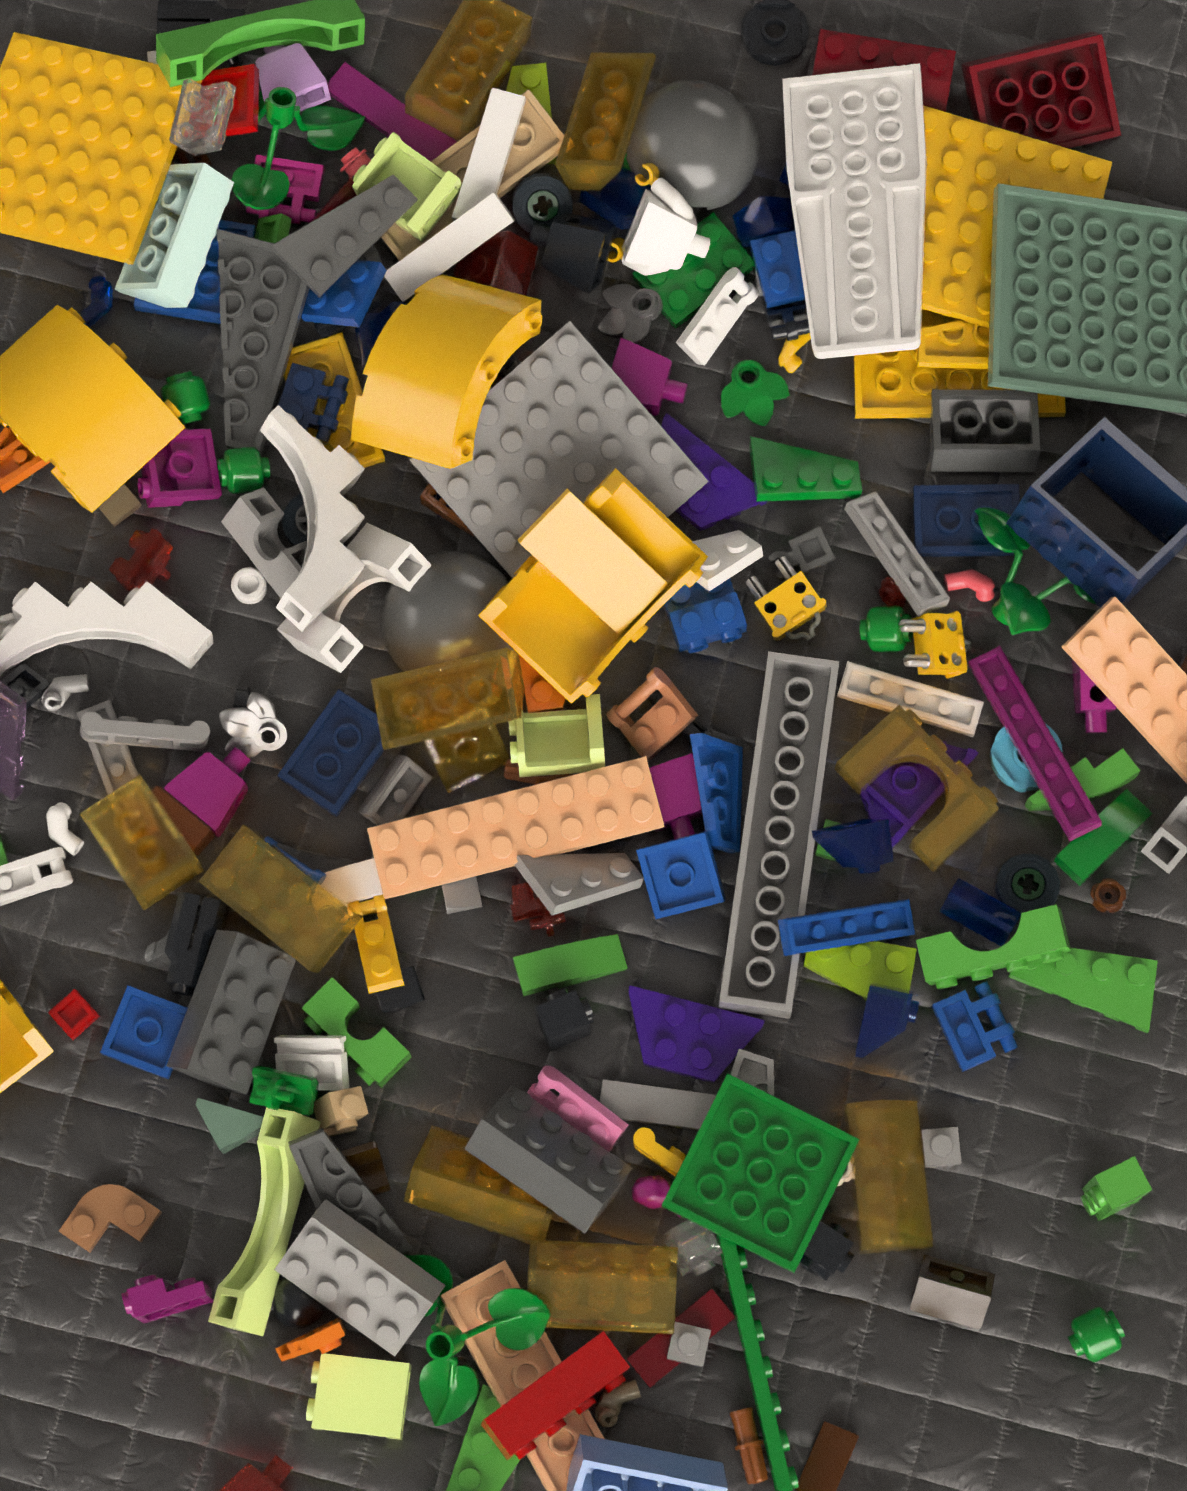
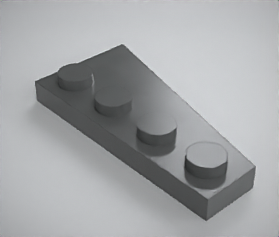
(340, 237)
(333, 1178)

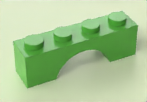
(1037, 937)

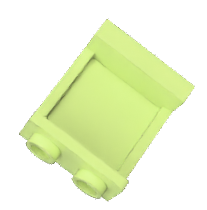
(425, 180)
(559, 741)
(359, 1395)

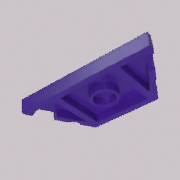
(725, 493)
(907, 792)
(688, 1035)

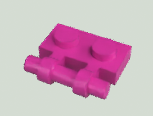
(304, 185)

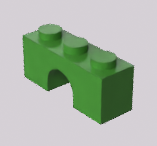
(377, 1057)
(1115, 1189)

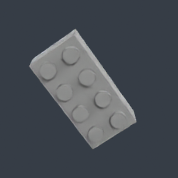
(359, 1277)

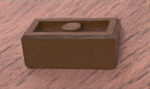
(827, 1459)

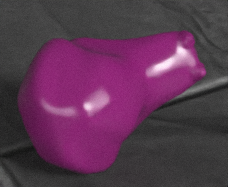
(650, 1191)

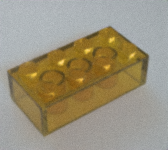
(466, 65)
(280, 899)

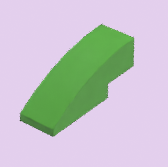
(1097, 781)
(569, 964)

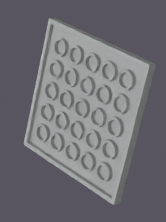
(554, 428)

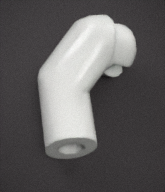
(58, 831)

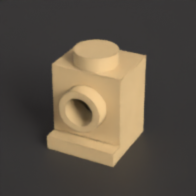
(340, 1110)

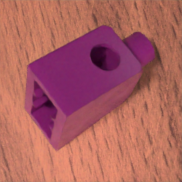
(647, 376)
(1094, 711)
(212, 788)
(677, 794)

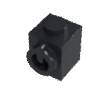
(827, 1251)

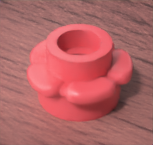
(354, 160)

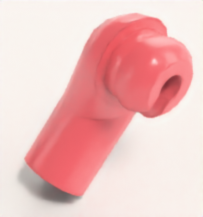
(971, 579)

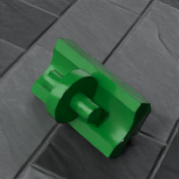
(283, 1090)

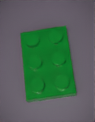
(688, 288)

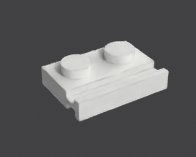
(314, 1057)

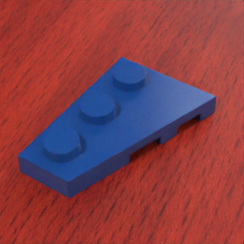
(720, 789)

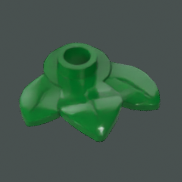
(755, 397)

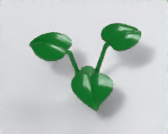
(326, 127)
(1016, 604)
(451, 1387)

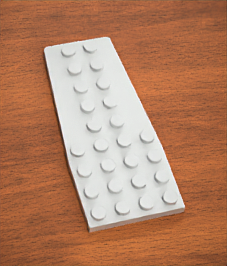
(859, 205)

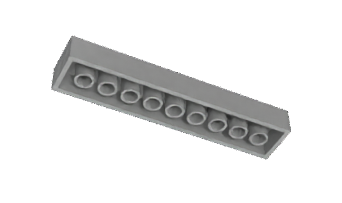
(778, 832)

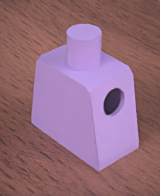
(294, 70)

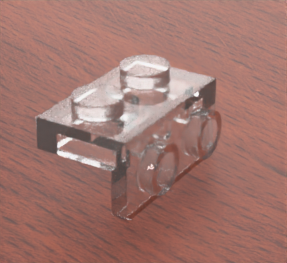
(202, 116)

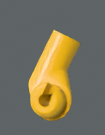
(788, 357)

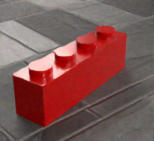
(556, 1395)

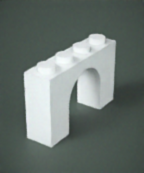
(385, 560)

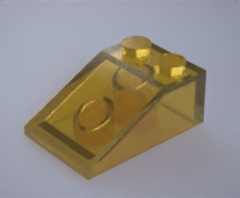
(142, 842)

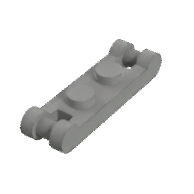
(130, 732)

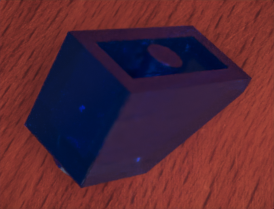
(764, 218)
(858, 843)
(885, 1016)

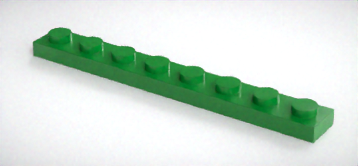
(758, 1366)

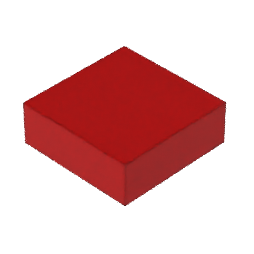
(73, 1014)

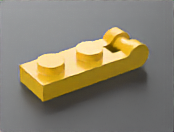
(377, 946)
(645, 1144)

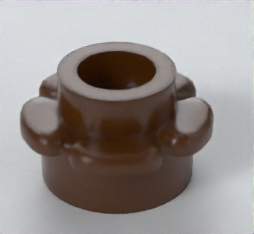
(1110, 886)

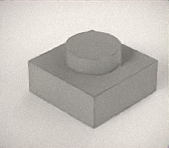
(941, 1147)
(688, 1344)

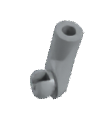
(61, 689)

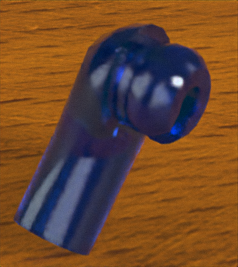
(100, 300)

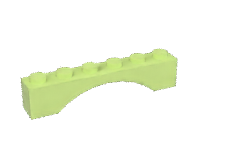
(249, 1289)

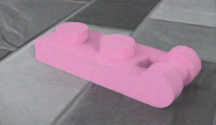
(577, 1107)

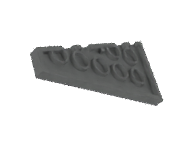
(258, 328)

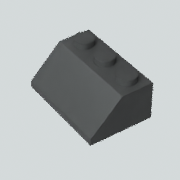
(984, 431)

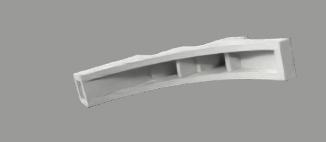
(331, 518)
(92, 614)

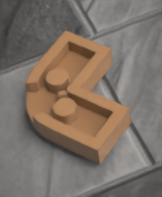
(106, 1206)

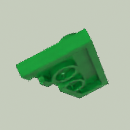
(801, 474)

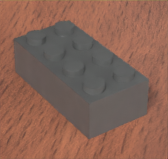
(231, 1011)
(548, 1158)

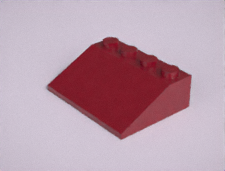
(853, 52)
(1047, 91)

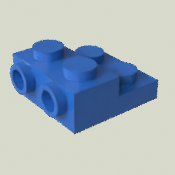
(705, 616)

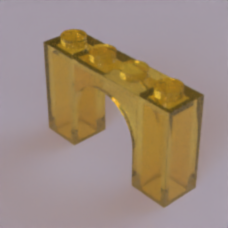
(902, 740)

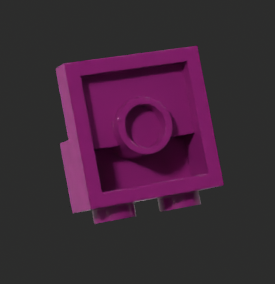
(181, 471)
(155, 1298)

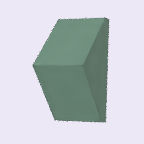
(228, 1125)

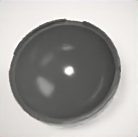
(697, 140)
(441, 612)

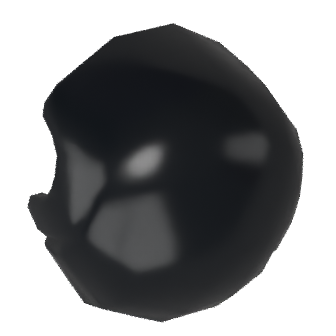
(295, 1306)

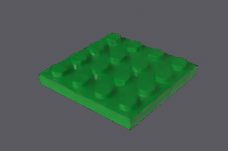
(760, 1173)

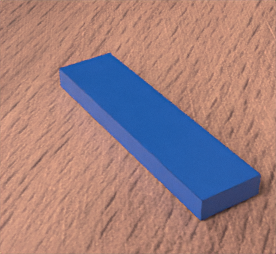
(846, 927)

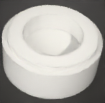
(249, 585)

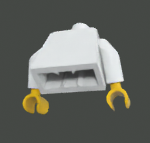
(660, 229)

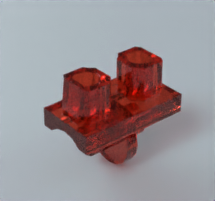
(146, 563)
(526, 906)

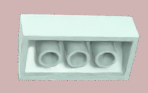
(177, 236)

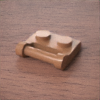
(658, 724)

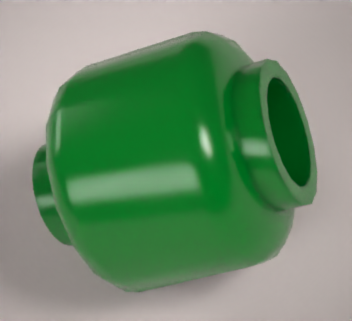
(188, 396)
(243, 470)
(883, 630)
(1096, 1334)

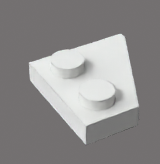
(726, 557)

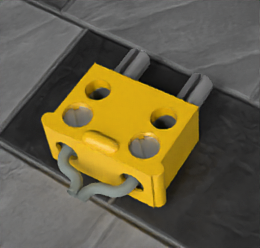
(791, 607)
(937, 644)

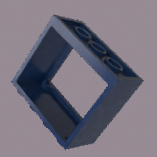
(1130, 480)

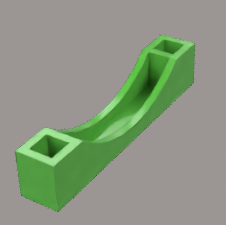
(201, 48)

